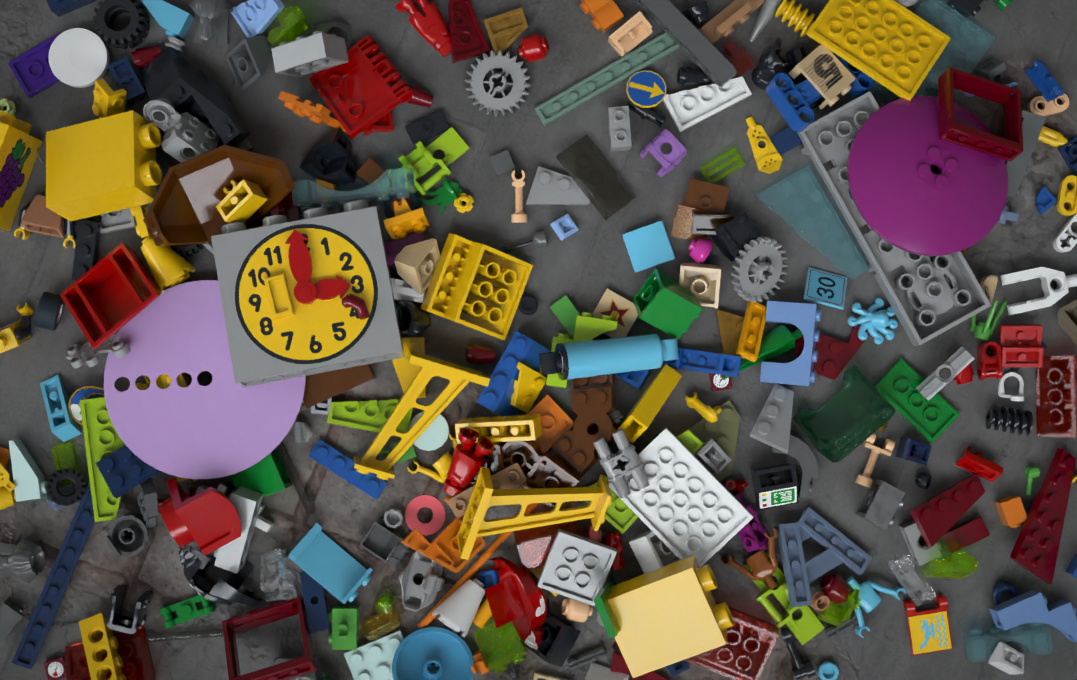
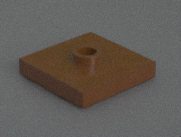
(706, 195)

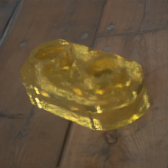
(380, 624)

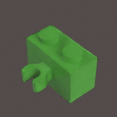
(344, 627)

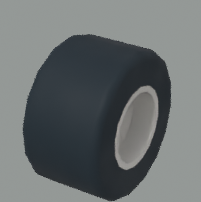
(49, 311)

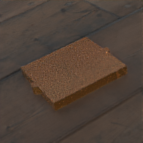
(683, 220)

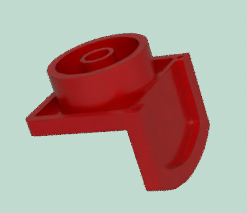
(203, 518)

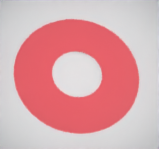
(429, 502)

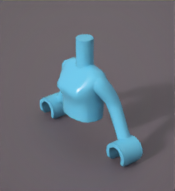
(870, 599)

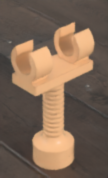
(519, 216)
(865, 478)

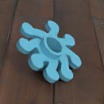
(874, 321)

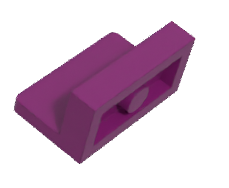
(394, 247)

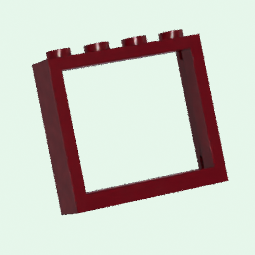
(1004, 148)
(256, 618)

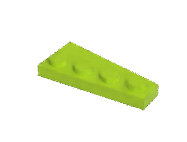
(366, 415)

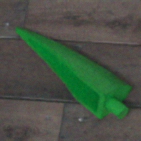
(772, 346)

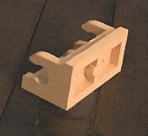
(630, 34)

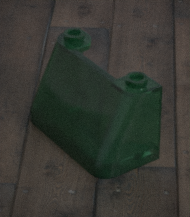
(846, 416)

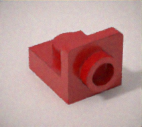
(384, 124)

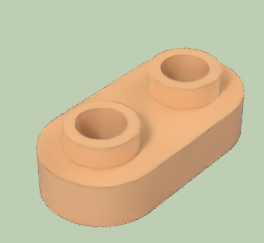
(1049, 108)

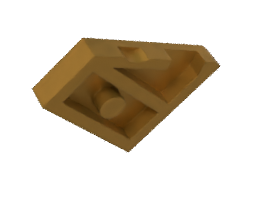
(505, 28)

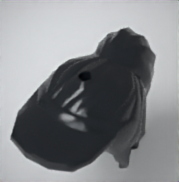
(769, 65)
(414, 319)

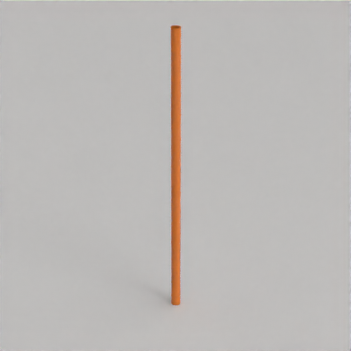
(474, 568)

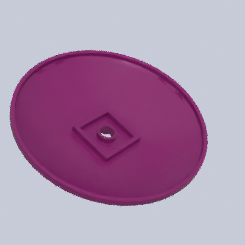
(903, 197)

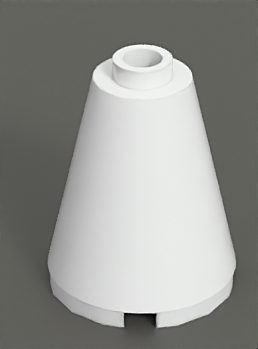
(461, 607)

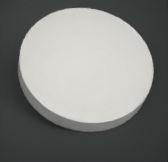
(78, 57)

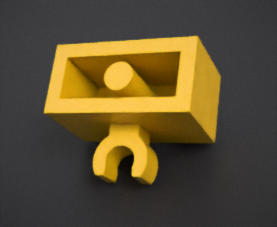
(241, 201)

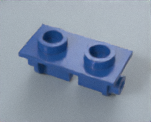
(1044, 81)

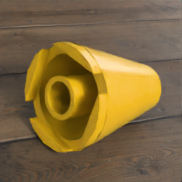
(165, 264)

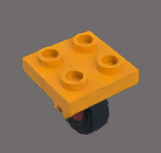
(404, 217)

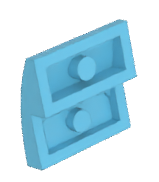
(649, 246)

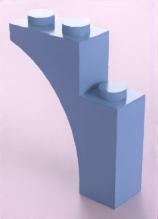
(1033, 608)

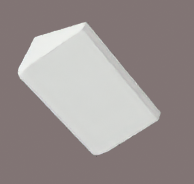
(1007, 659)

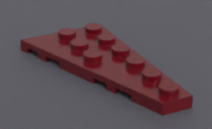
(1042, 531)

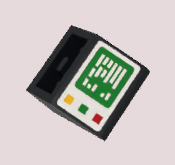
(775, 486)

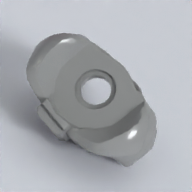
(420, 596)

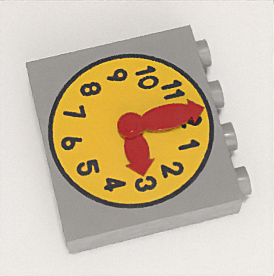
(322, 264)

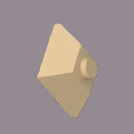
(417, 263)

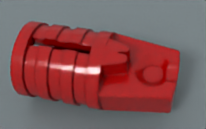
(614, 540)

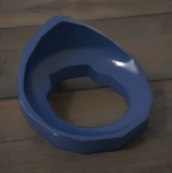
(999, 587)

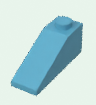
(171, 18)
(57, 408)

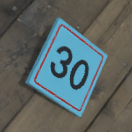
(825, 288)

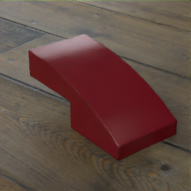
(966, 534)

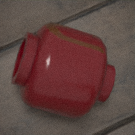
(835, 588)

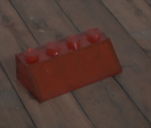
(1057, 397)

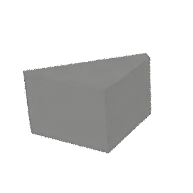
(713, 455)

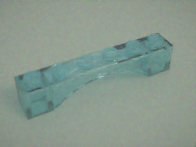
(393, 182)

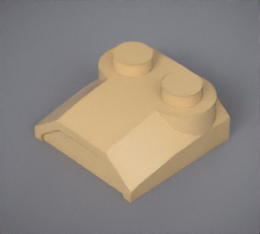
(702, 282)

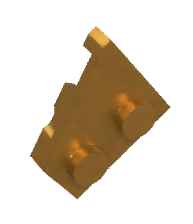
(729, 331)

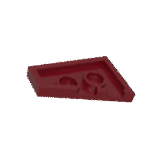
(465, 31)

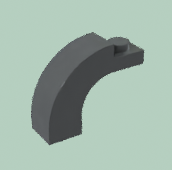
(806, 464)

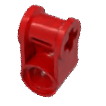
(990, 362)

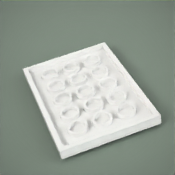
(684, 501)

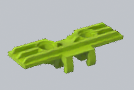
(422, 158)
(804, 627)

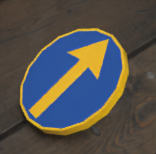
(646, 89)

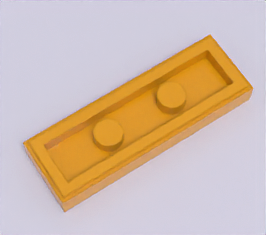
(752, 331)

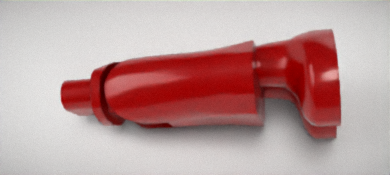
(428, 24)
(463, 465)

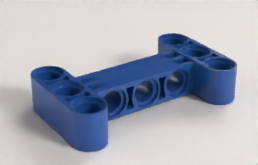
(795, 100)

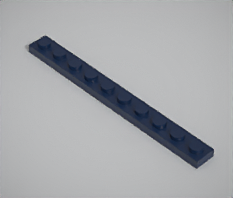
(56, 583)

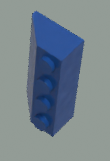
(500, 388)

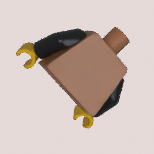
(39, 219)

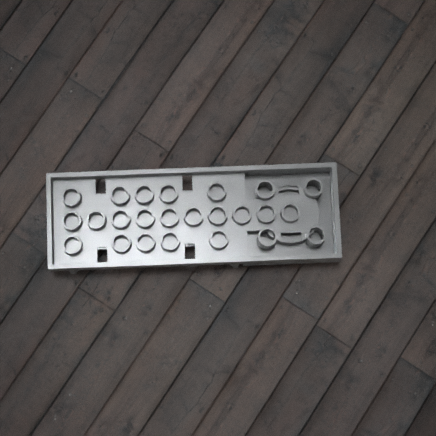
(923, 290)

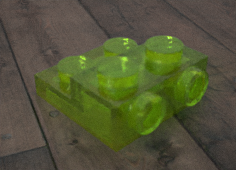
(292, 26)
(955, 567)
(500, 646)

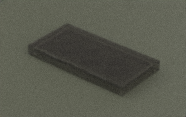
(596, 177)

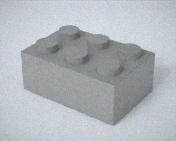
(309, 54)

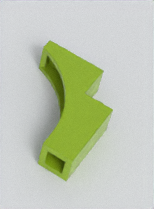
(586, 329)

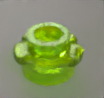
(384, 604)

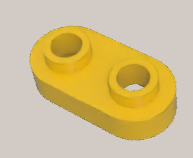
(1067, 196)

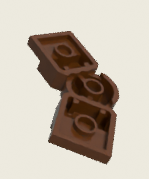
(592, 402)
(540, 468)

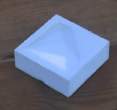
(564, 227)

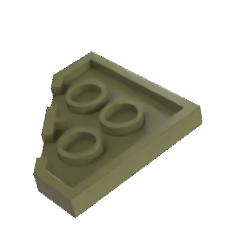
(723, 432)

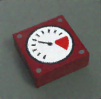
(718, 383)
(55, 668)

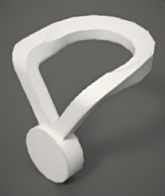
(1001, 392)

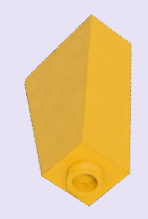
(650, 403)

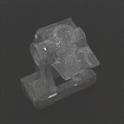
(284, 581)

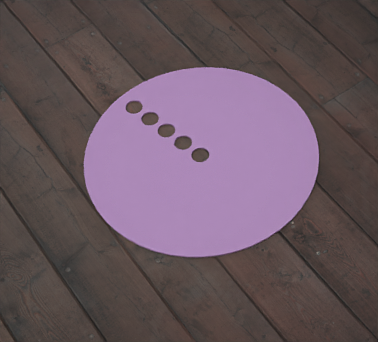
(194, 427)

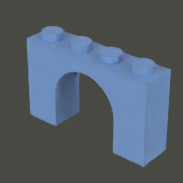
(799, 371)

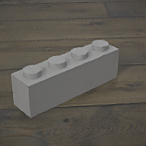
(234, 554)

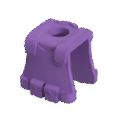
(670, 160)

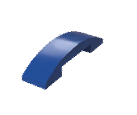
(706, 362)

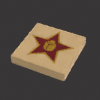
(622, 310)

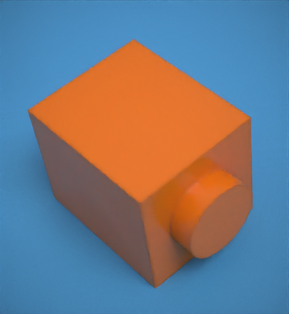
(1011, 511)

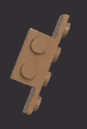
(727, 19)
(504, 479)

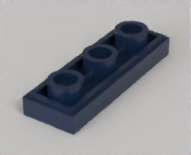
(316, 613)

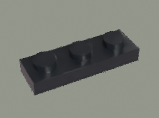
(86, 247)

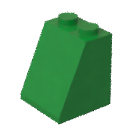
(666, 304)
(263, 477)

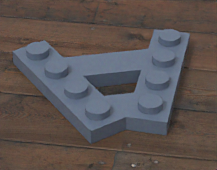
(800, 573)

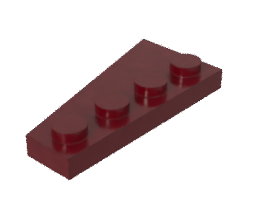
(943, 510)

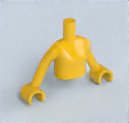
(441, 465)

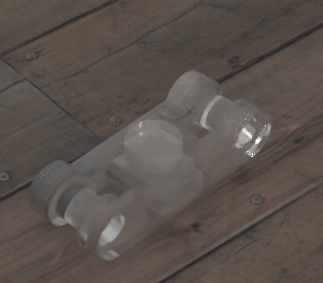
(912, 580)

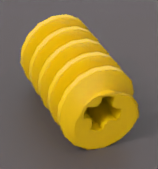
(795, 16)

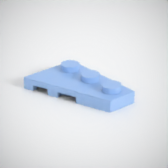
(256, 15)

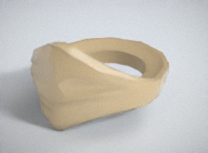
(990, 283)

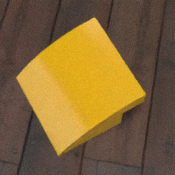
(476, 286)

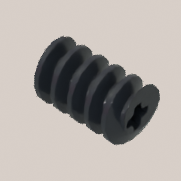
(1009, 418)

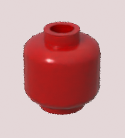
(534, 47)

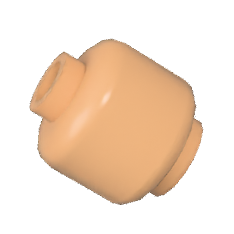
(576, 610)

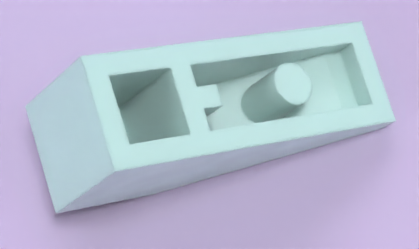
(27, 476)

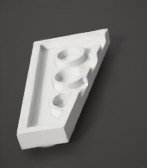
(698, 104)

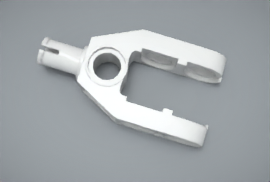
(1050, 296)

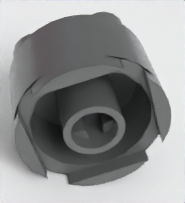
(120, 529)

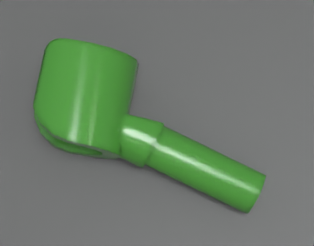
(1030, 473)

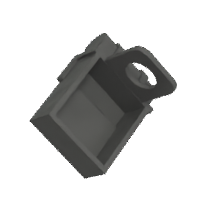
(148, 502)
(385, 544)

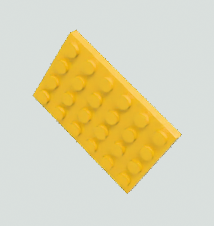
(881, 41)

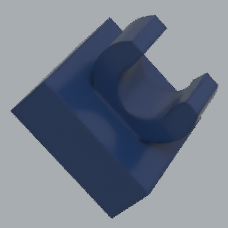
(678, 667)

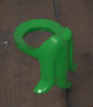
(446, 195)

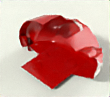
(517, 600)

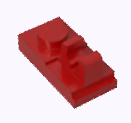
(982, 467)

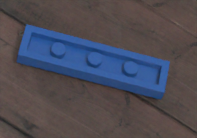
(344, 467)

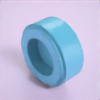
(827, 670)

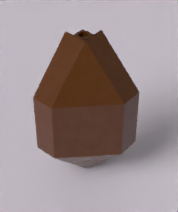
(188, 196)

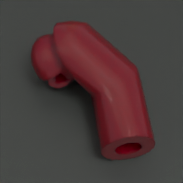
(358, 303)

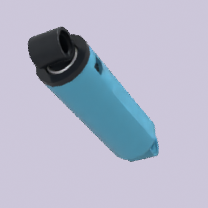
(608, 356)

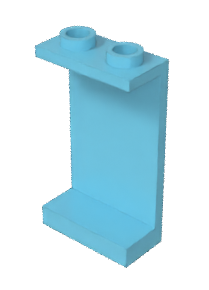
(330, 565)

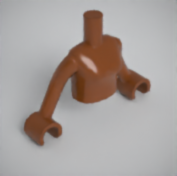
(760, 563)

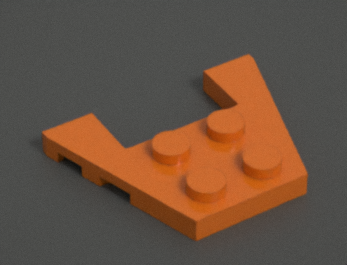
(315, 113)
(444, 547)

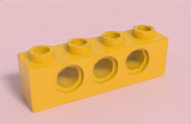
(503, 427)
(90, 630)

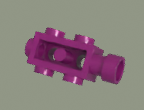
(750, 533)

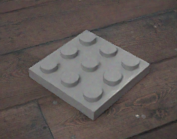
(576, 567)

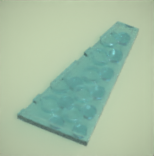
(810, 214)

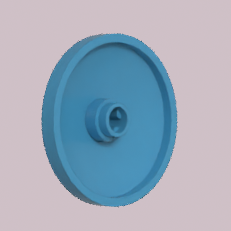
(432, 655)

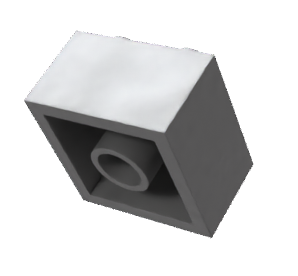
(881, 504)

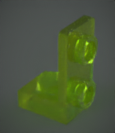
(839, 614)

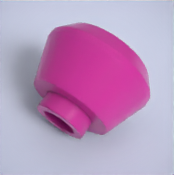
(700, 249)

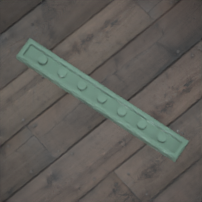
(605, 78)

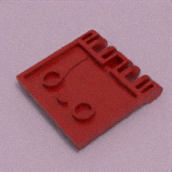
(360, 88)

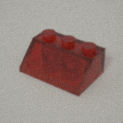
(536, 543)

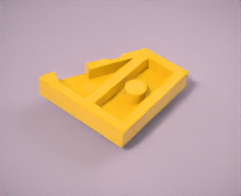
(526, 387)

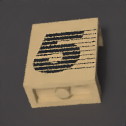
(825, 74)

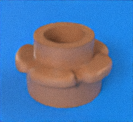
(820, 601)

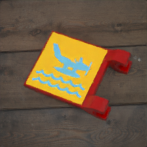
(928, 628)

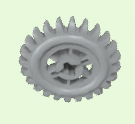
(510, 67)
(758, 269)

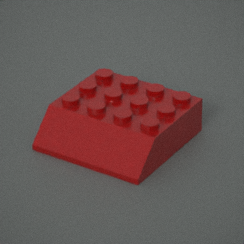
(110, 294)

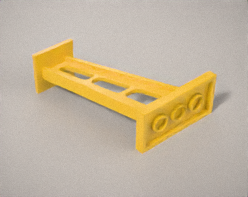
(430, 367)
(484, 496)

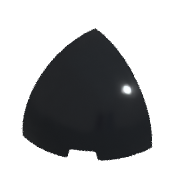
(331, 159)

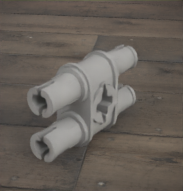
(616, 473)

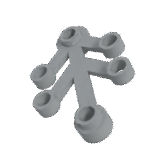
(76, 352)

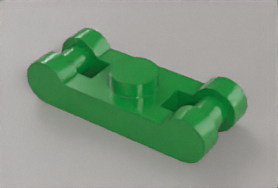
(186, 610)

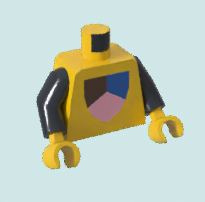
(17, 332)

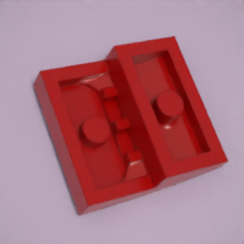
(1021, 345)

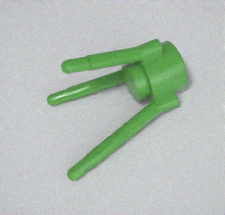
(984, 330)

